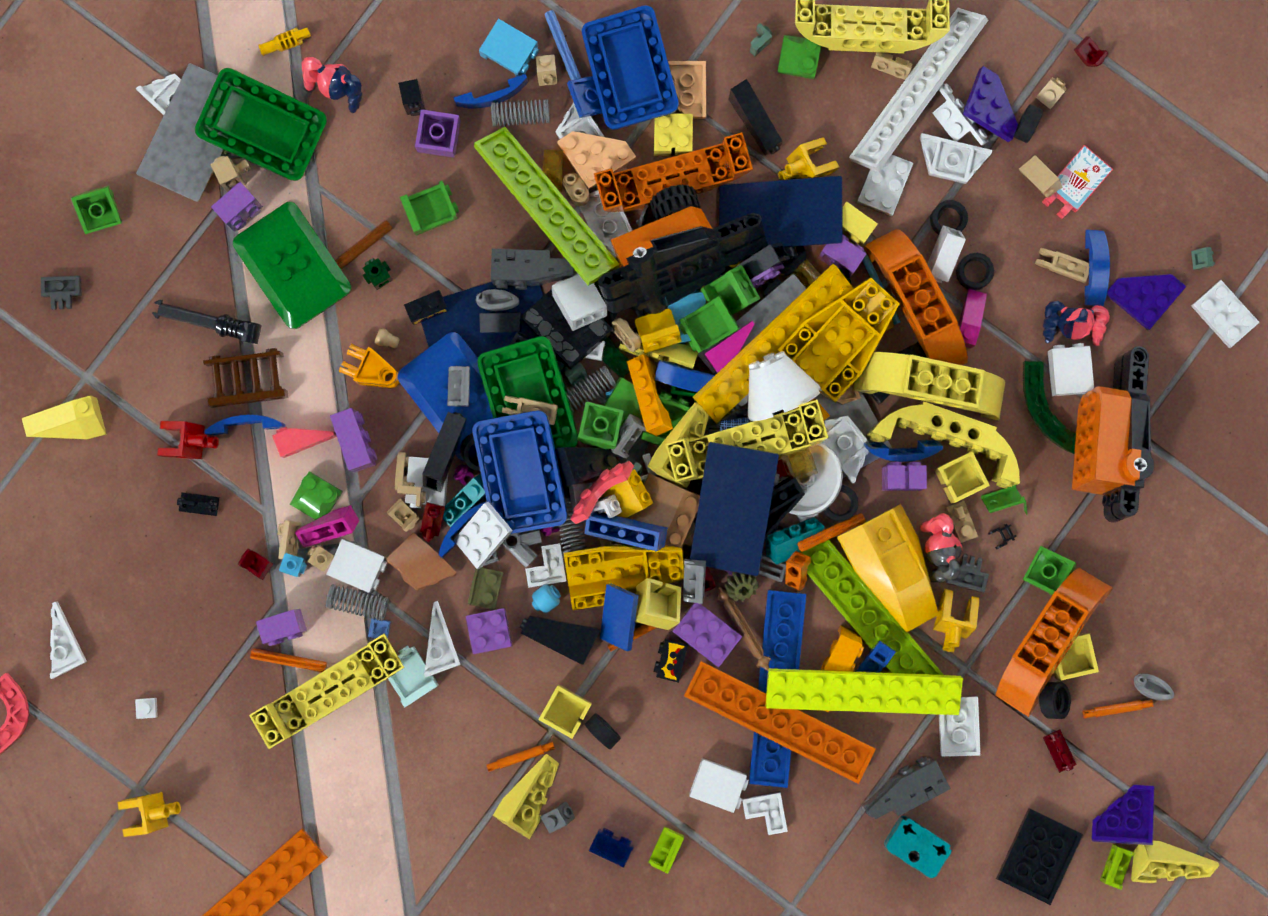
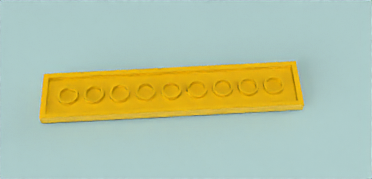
(732, 381)

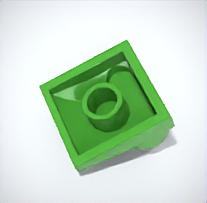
(799, 57)
(96, 209)
(600, 426)
(315, 496)
(1048, 570)

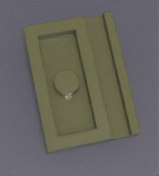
(485, 588)

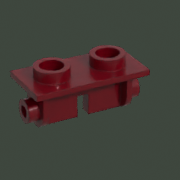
(432, 521)
(1059, 751)

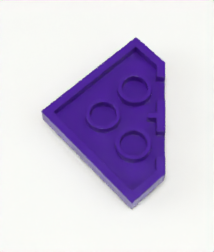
(990, 105)
(1145, 296)
(1128, 818)

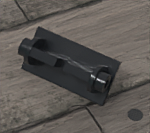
(198, 504)

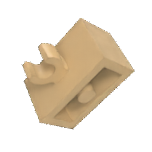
(228, 172)

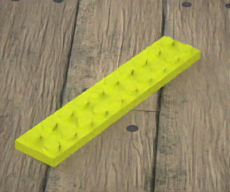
(863, 691)

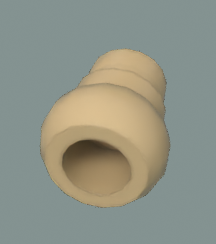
(387, 339)

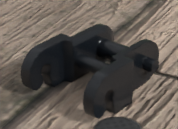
(1007, 527)

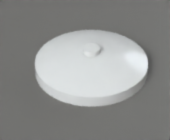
(819, 488)

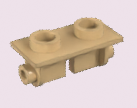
(899, 68)

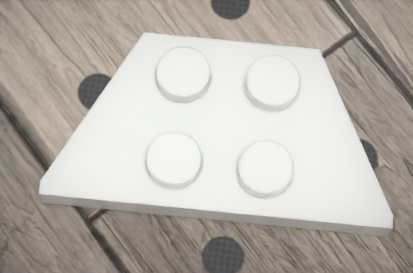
(160, 91)
(573, 123)
(951, 158)
(847, 445)

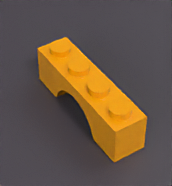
(654, 414)

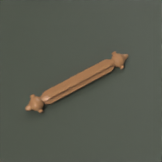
(744, 629)

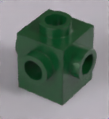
(379, 279)

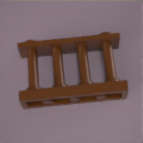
(238, 396)

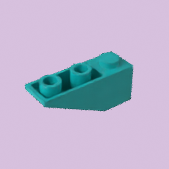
(464, 500)
(784, 542)

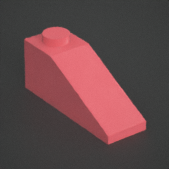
(296, 440)

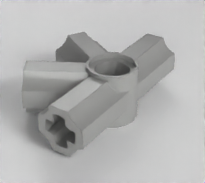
(521, 550)

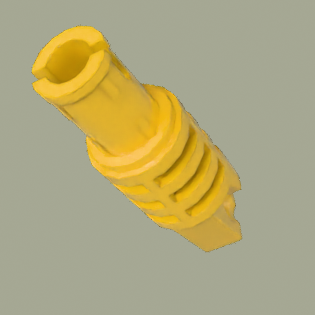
(285, 41)

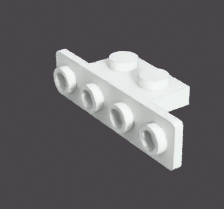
(952, 118)

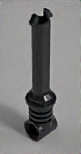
(223, 325)

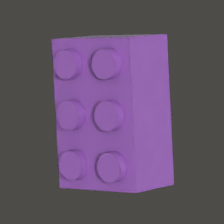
(353, 440)
(707, 634)

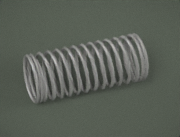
(496, 118)
(605, 371)
(570, 531)
(333, 595)

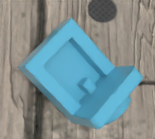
(293, 565)

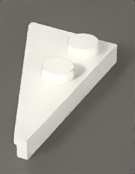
(65, 649)
(440, 651)

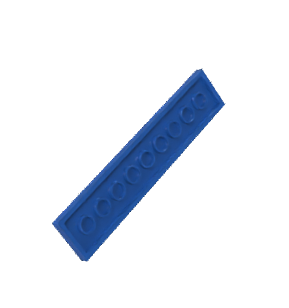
(783, 645)

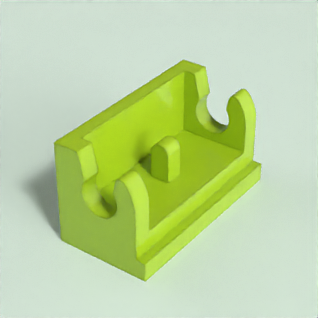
(666, 849)
(1116, 866)

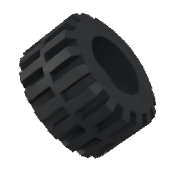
(673, 200)

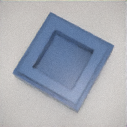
(378, 628)

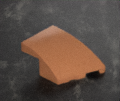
(419, 563)

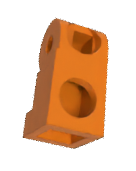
(797, 570)

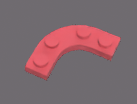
(590, 496)
(17, 712)

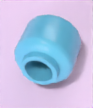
(546, 598)

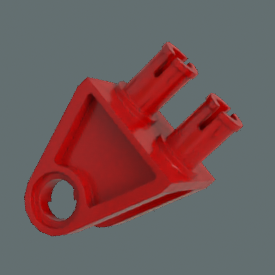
(191, 440)

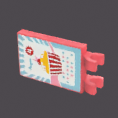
(1079, 180)

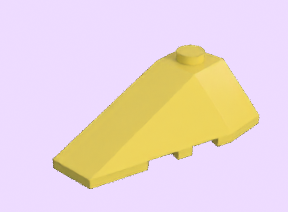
(676, 353)
(69, 420)
(689, 427)
(524, 802)
(1168, 862)

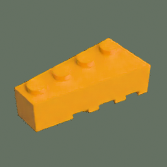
(843, 651)

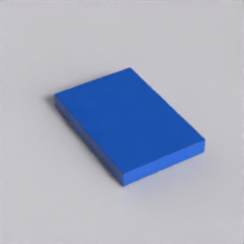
(619, 617)

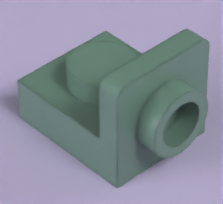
(758, 42)

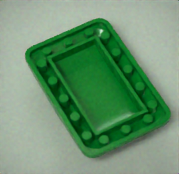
(260, 124)
(291, 265)
(531, 373)

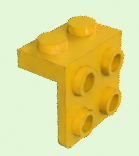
(657, 330)

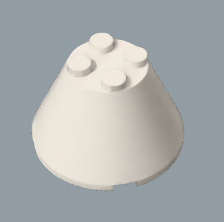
(777, 385)

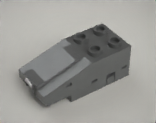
(527, 268)
(908, 789)

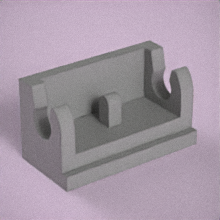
(458, 386)
(628, 434)
(694, 581)

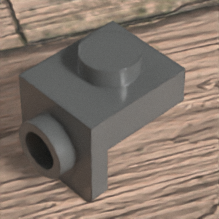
(558, 817)

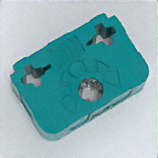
(921, 840)

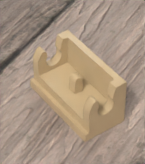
(1041, 176)

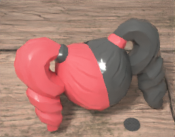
(942, 548)

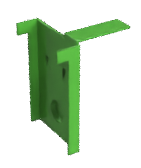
(1003, 499)

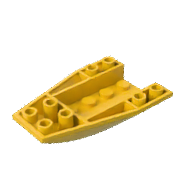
(842, 338)
(621, 565)
(892, 566)

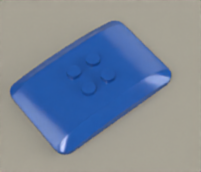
(630, 67)
(427, 384)
(521, 470)

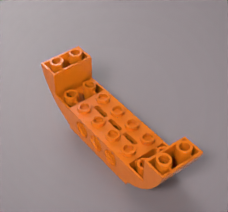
(700, 169)
(919, 297)
(1050, 639)

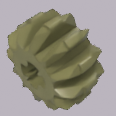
(741, 586)

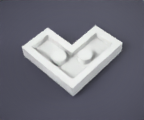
(553, 568)
(768, 806)

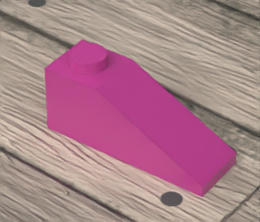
(972, 316)
(727, 349)
(330, 526)

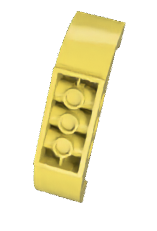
(872, 27)
(933, 382)
(779, 434)
(984, 436)
(327, 691)

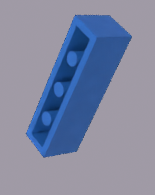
(626, 531)

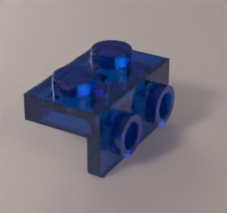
(611, 847)

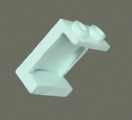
(410, 681)

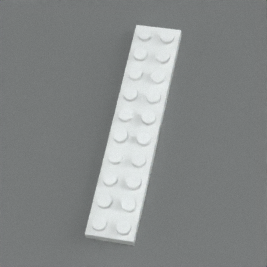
(917, 90)

